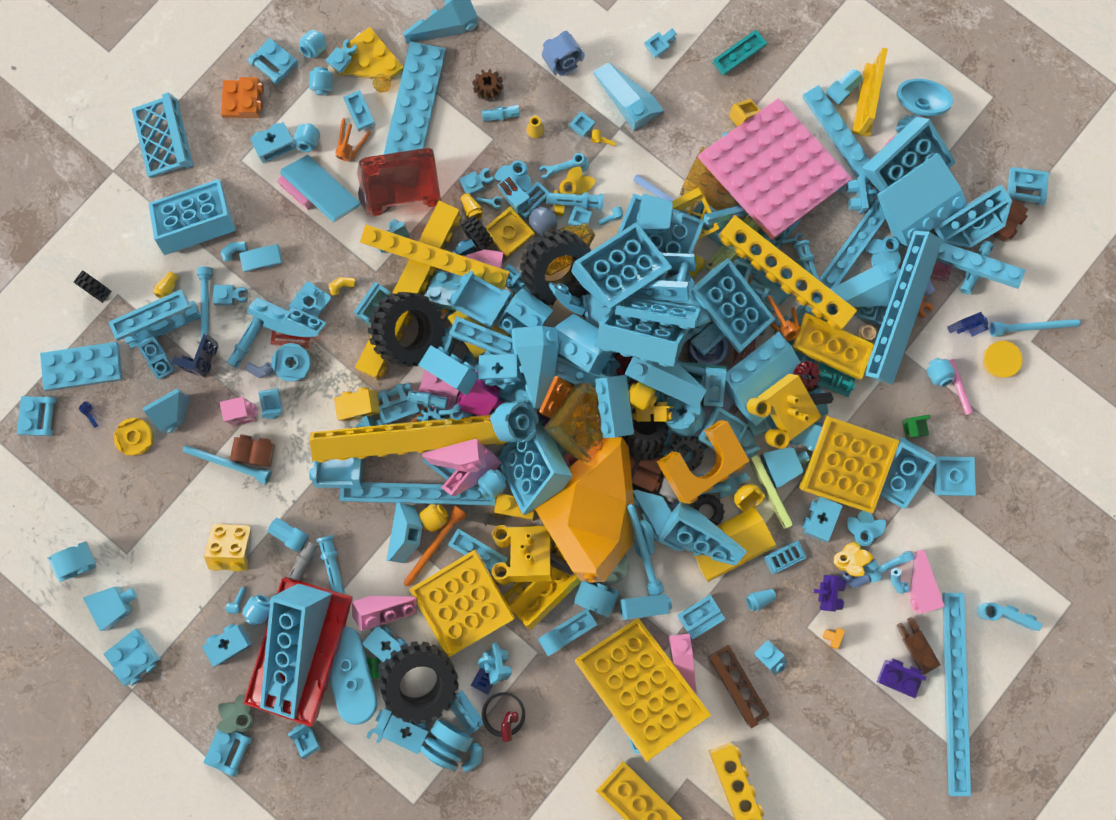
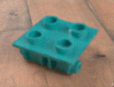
(835, 380)

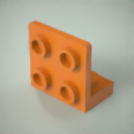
(555, 396)

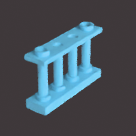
(671, 290)

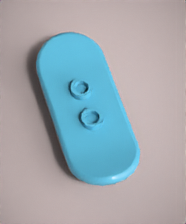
(352, 680)

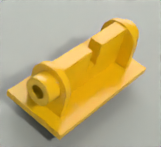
(660, 412)

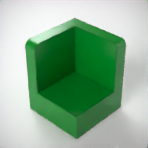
(916, 426)

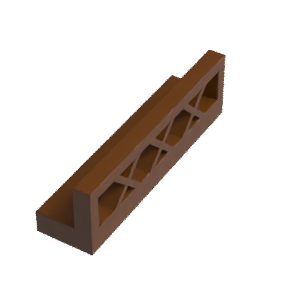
(734, 691)

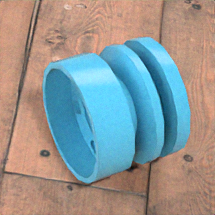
(443, 748)

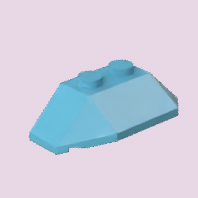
(977, 219)

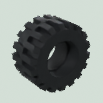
(647, 439)

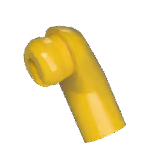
(340, 282)

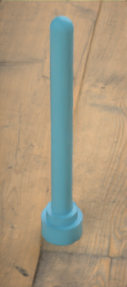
(205, 274)
(998, 329)
(262, 475)
(654, 585)

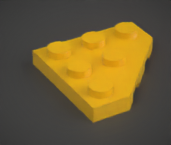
(371, 58)

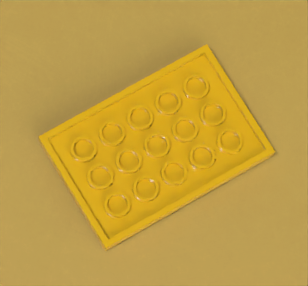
(642, 689)

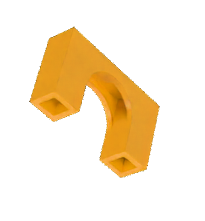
(729, 458)

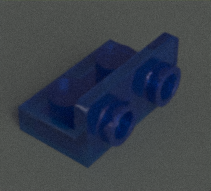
(975, 324)

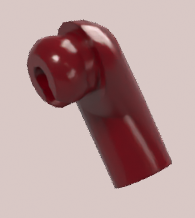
(510, 717)

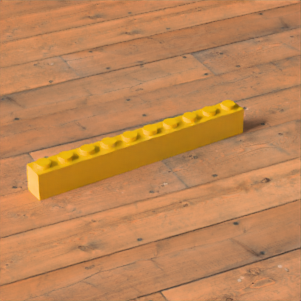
(414, 280)
(400, 438)

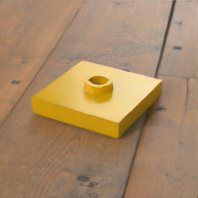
(509, 232)

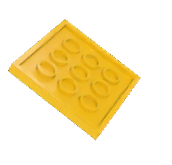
(849, 464)
(462, 603)

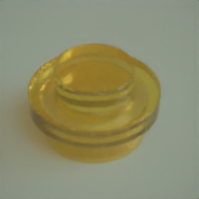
(381, 83)

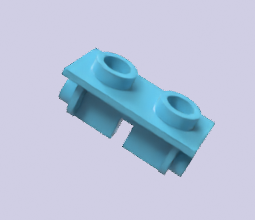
(466, 713)

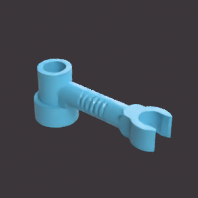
(584, 164)
(874, 570)

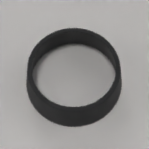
(484, 719)

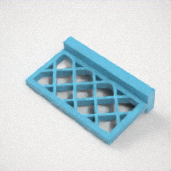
(175, 129)

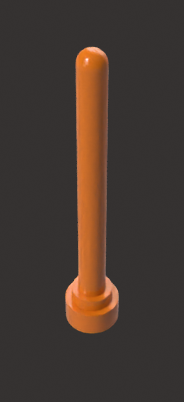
(455, 516)

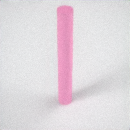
(961, 390)

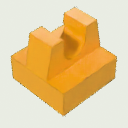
(834, 637)

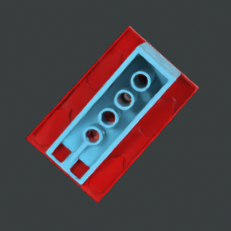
(298, 651)

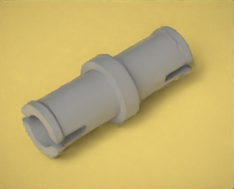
(303, 560)

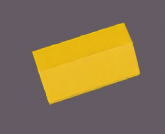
(749, 532)
(536, 599)

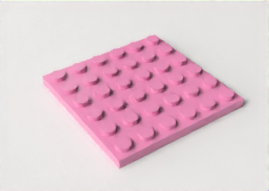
(774, 168)

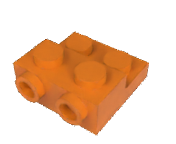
(242, 98)

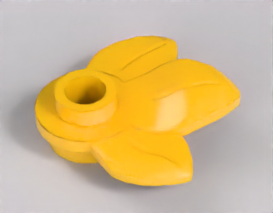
(578, 182)
(854, 558)

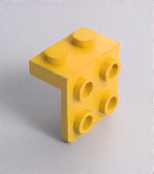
(227, 547)

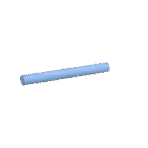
(654, 190)

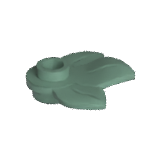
(232, 715)

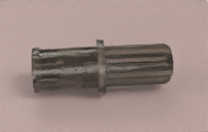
(485, 518)

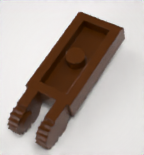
(918, 647)

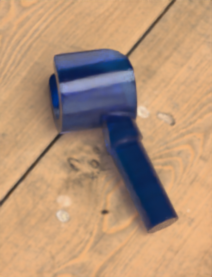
(85, 409)

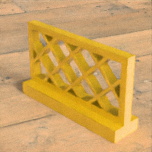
(869, 95)
(689, 200)

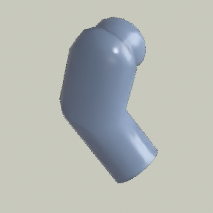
(260, 372)

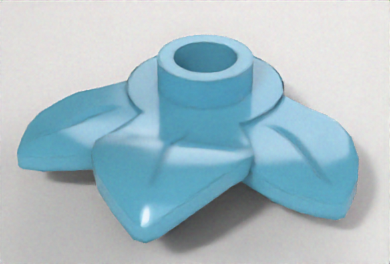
(522, 178)
(880, 251)
(865, 524)

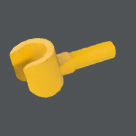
(596, 138)
(559, 209)

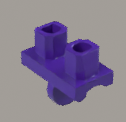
(829, 592)

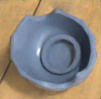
(542, 220)

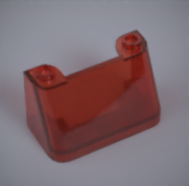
(398, 180)

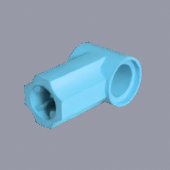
(841, 89)
(292, 537)

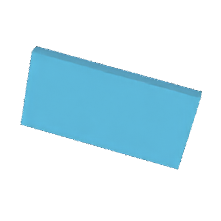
(320, 188)

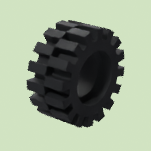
(477, 232)
(92, 286)
(693, 445)
(712, 501)

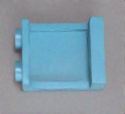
(479, 300)
(338, 473)

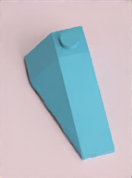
(450, 20)
(631, 99)
(538, 354)

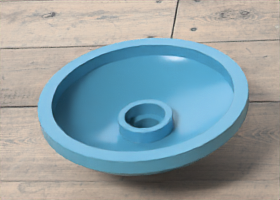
(924, 97)

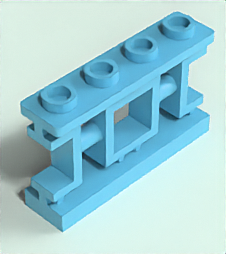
(155, 319)

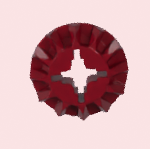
(811, 369)

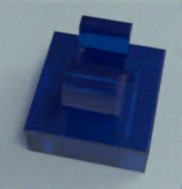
(482, 681)

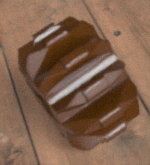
(488, 78)

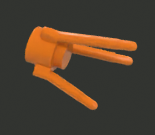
(344, 150)
(788, 329)

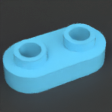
(648, 536)

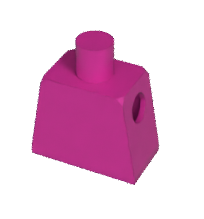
(480, 399)

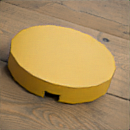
(1002, 359)
(133, 437)

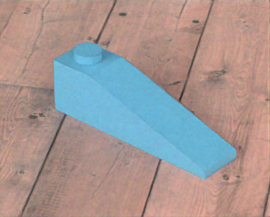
(870, 287)
(670, 380)
(693, 532)

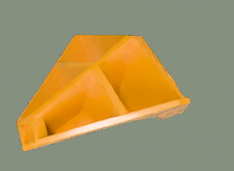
(591, 513)

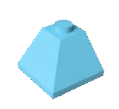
(168, 411)

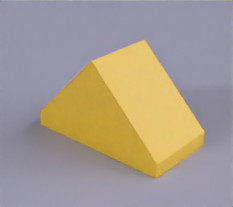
(743, 111)

